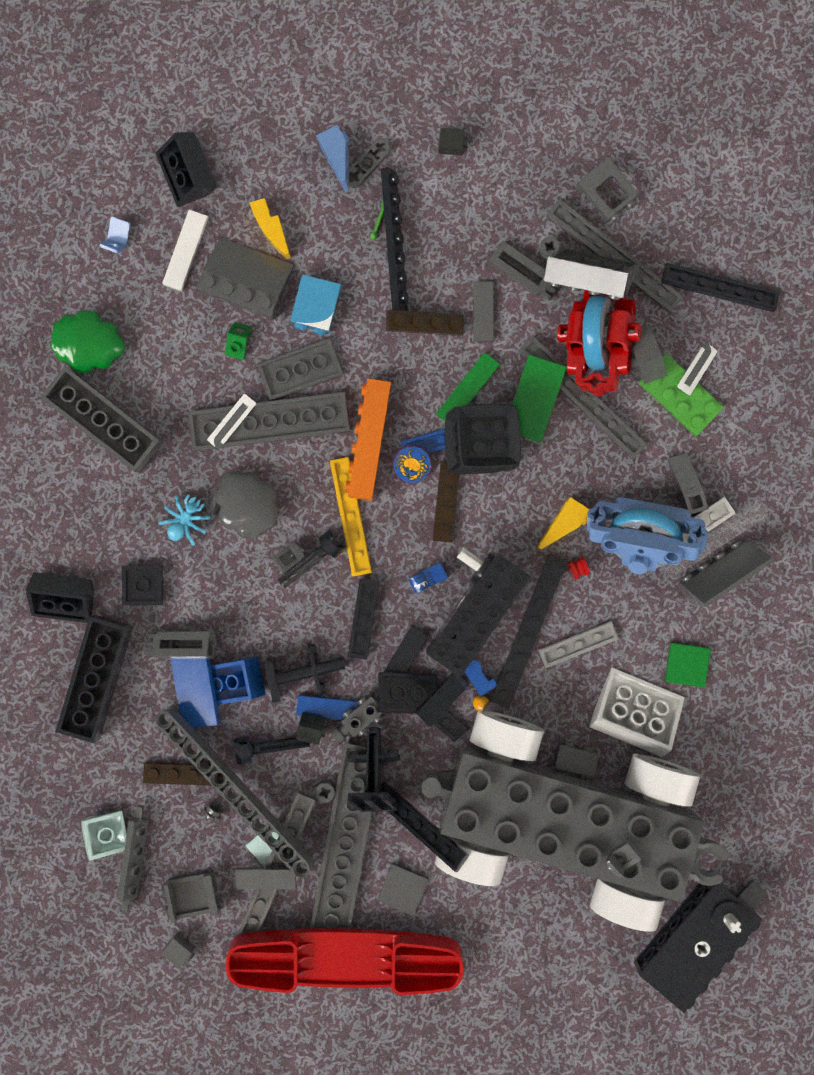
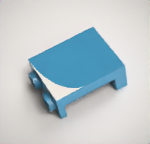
(315, 305)

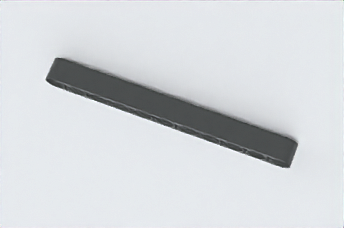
(244, 793)

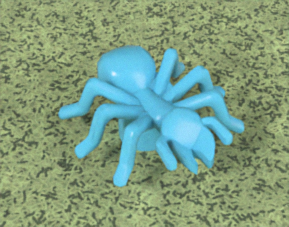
(183, 522)

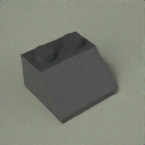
(648, 357)

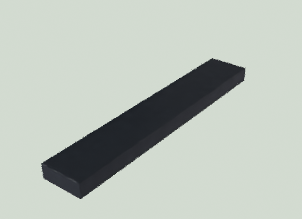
(720, 287)
(426, 831)

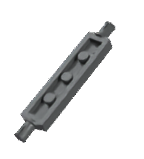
(132, 859)

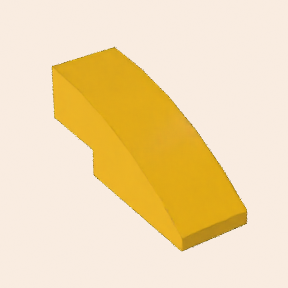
(270, 226)

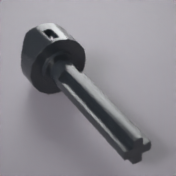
(328, 546)
(245, 749)

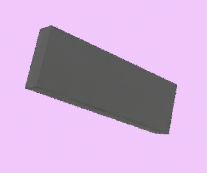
(483, 312)
(265, 878)

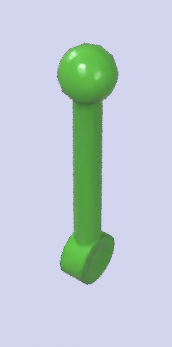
(373, 235)

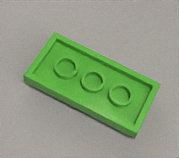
(691, 410)

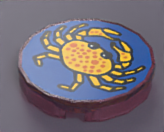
(411, 464)

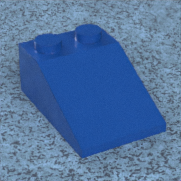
(238, 680)

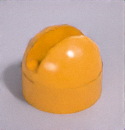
(480, 702)

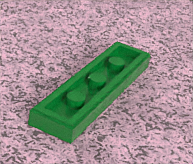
(470, 385)

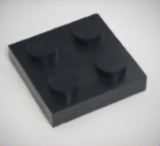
(142, 585)

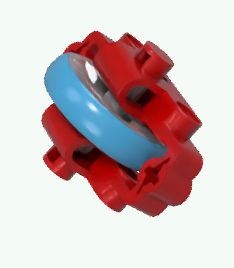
(600, 340)

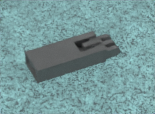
(517, 266)
(191, 645)

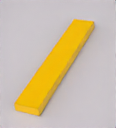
(350, 519)

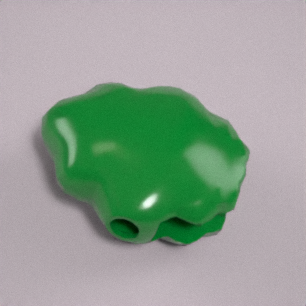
(86, 341)

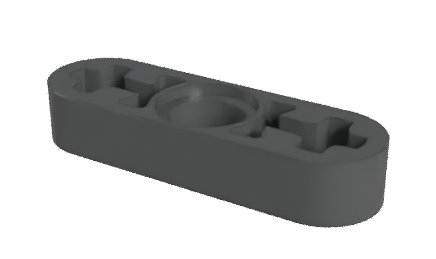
(366, 155)

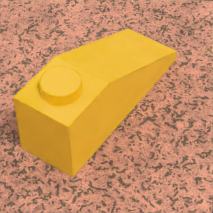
(567, 520)

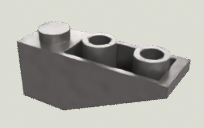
(687, 484)

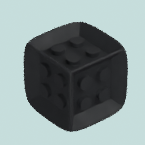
(482, 439)

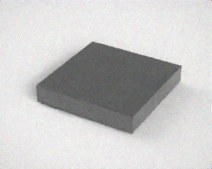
(402, 889)

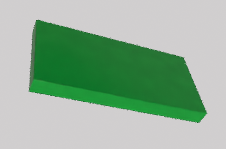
(537, 396)

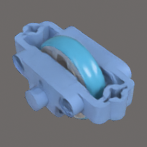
(646, 533)

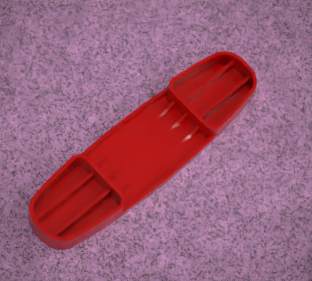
(344, 959)

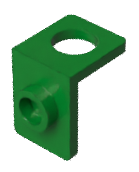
(237, 341)

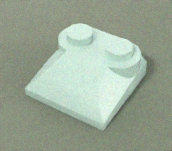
(104, 834)

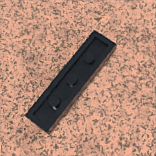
(363, 618)

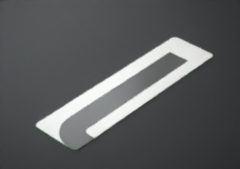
(697, 368)
(231, 421)

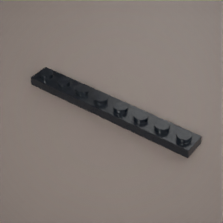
(394, 239)
(528, 631)

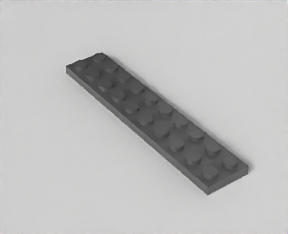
(343, 848)

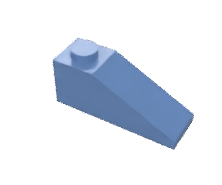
(335, 148)

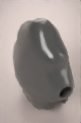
(246, 504)

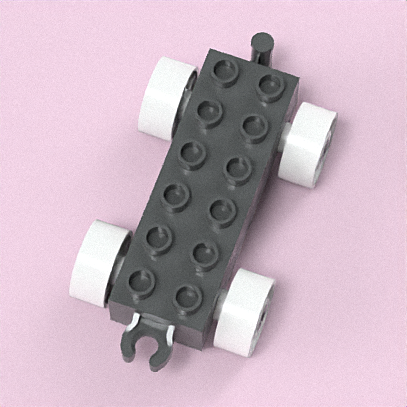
(572, 823)

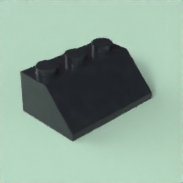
(185, 168)
(60, 597)

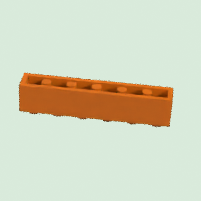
(369, 439)

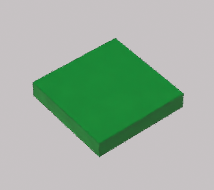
(687, 665)

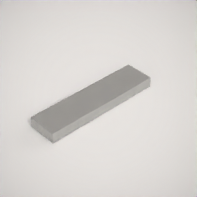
(578, 644)

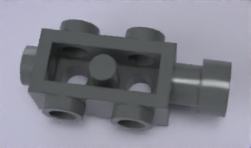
(359, 714)

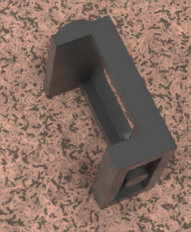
(595, 178)

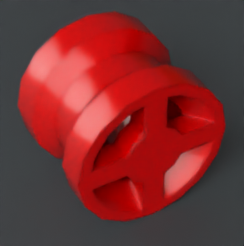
(578, 568)

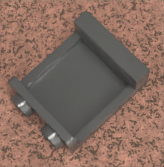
(191, 896)

